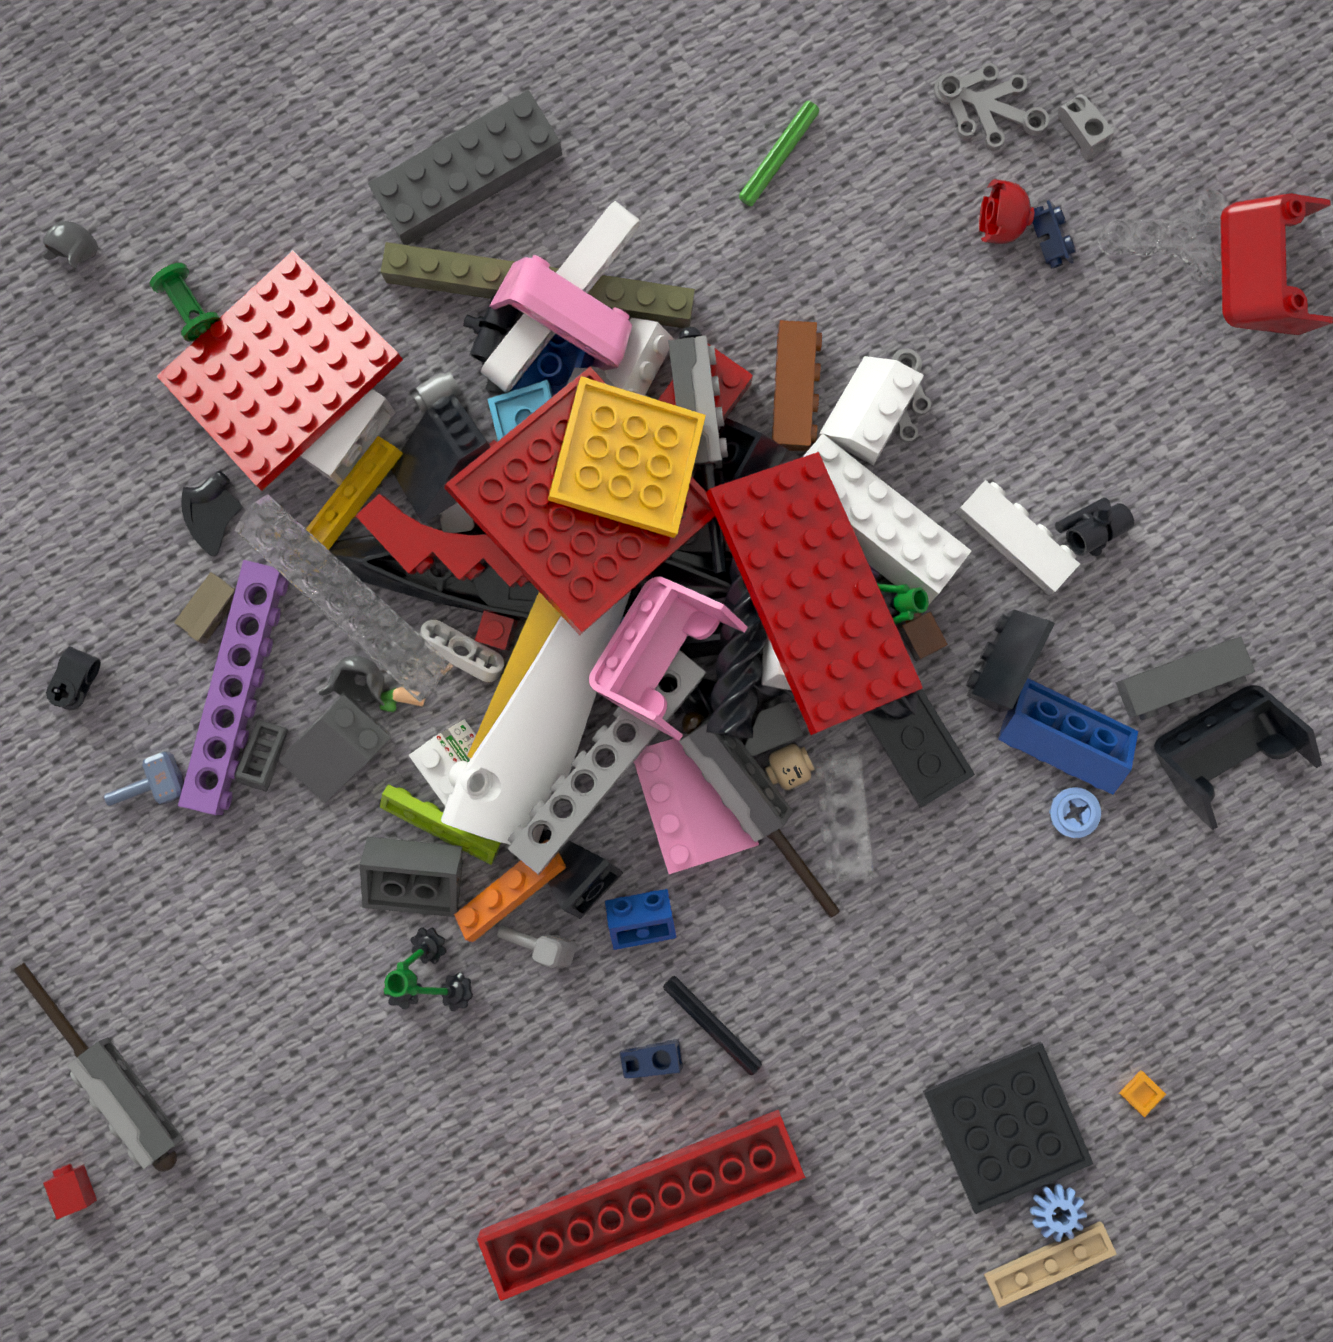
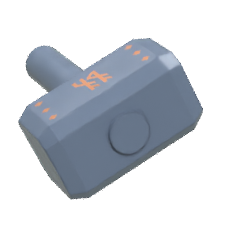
(162, 778)

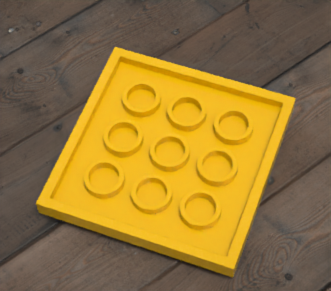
(627, 457)

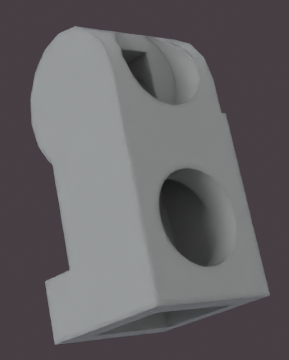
(1086, 125)

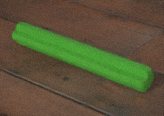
(779, 153)

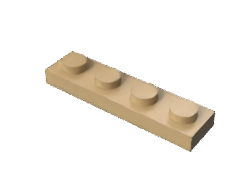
(1049, 1264)

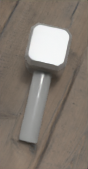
(548, 950)

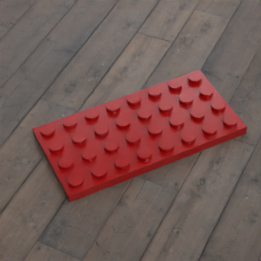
(814, 591)

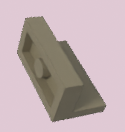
(206, 608)

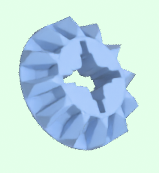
(1088, 817)

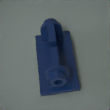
(1058, 246)

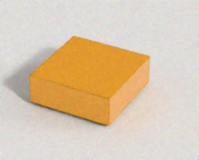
(1142, 1093)

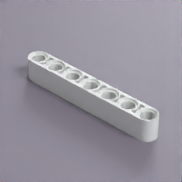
(583, 270)

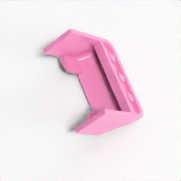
(566, 310)
(648, 644)

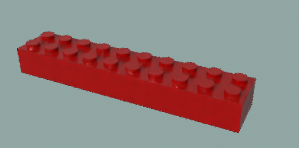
(639, 1205)

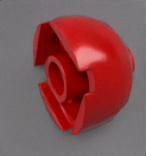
(1005, 212)

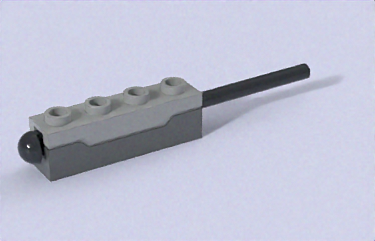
(696, 391)

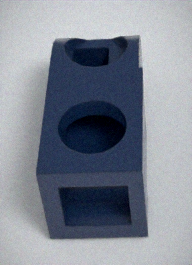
(652, 1059)

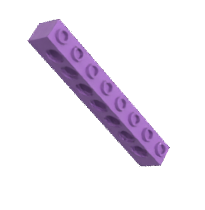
(195, 792)

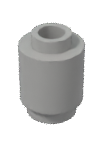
(434, 389)

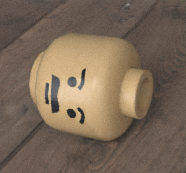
(789, 767)

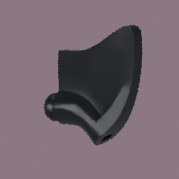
(209, 511)

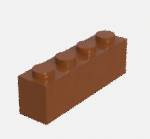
(795, 385)

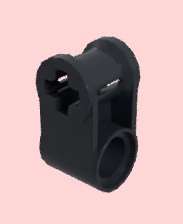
(75, 675)

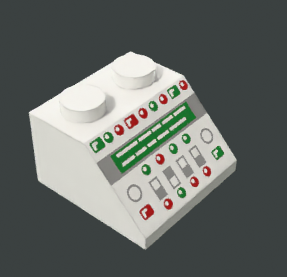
(440, 754)

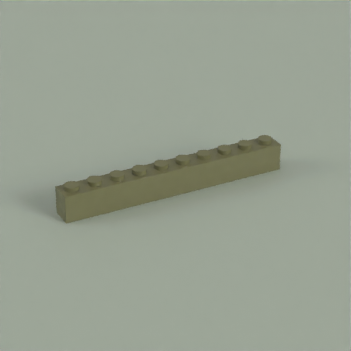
(484, 275)

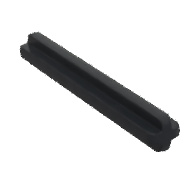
(712, 1025)

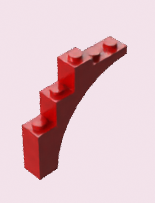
(416, 545)

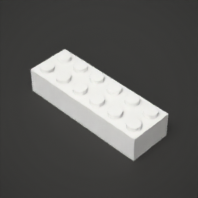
(890, 529)

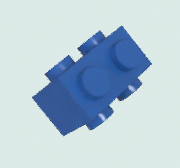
(640, 917)

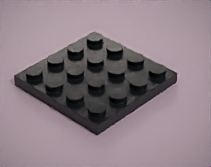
(1008, 1127)

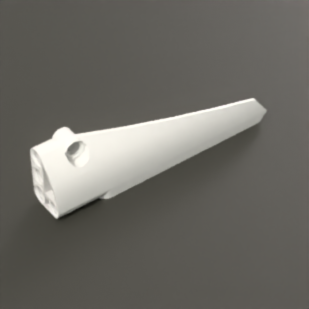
(532, 736)

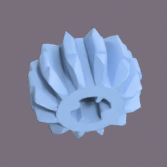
(1070, 1209)

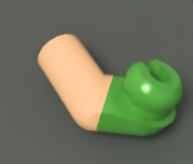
(396, 695)

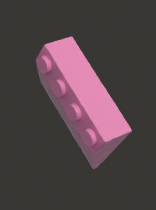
(686, 809)

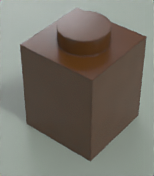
(922, 635)

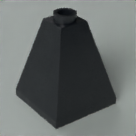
(582, 880)

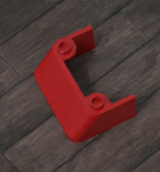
(1255, 265)

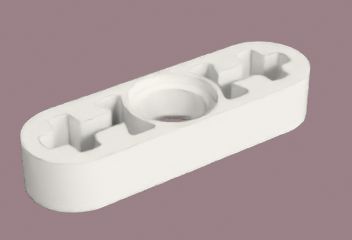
(466, 663)

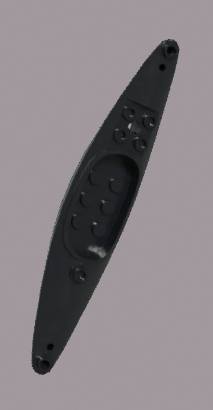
(489, 592)

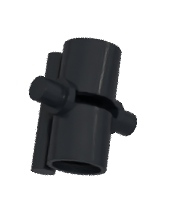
(490, 329)
(1095, 526)

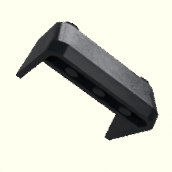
(1226, 736)

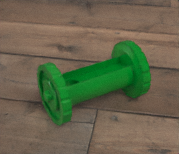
(171, 280)

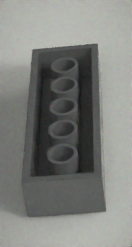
(466, 168)

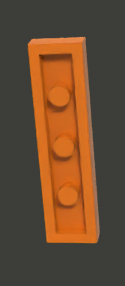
(504, 897)

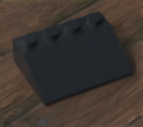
(435, 453)

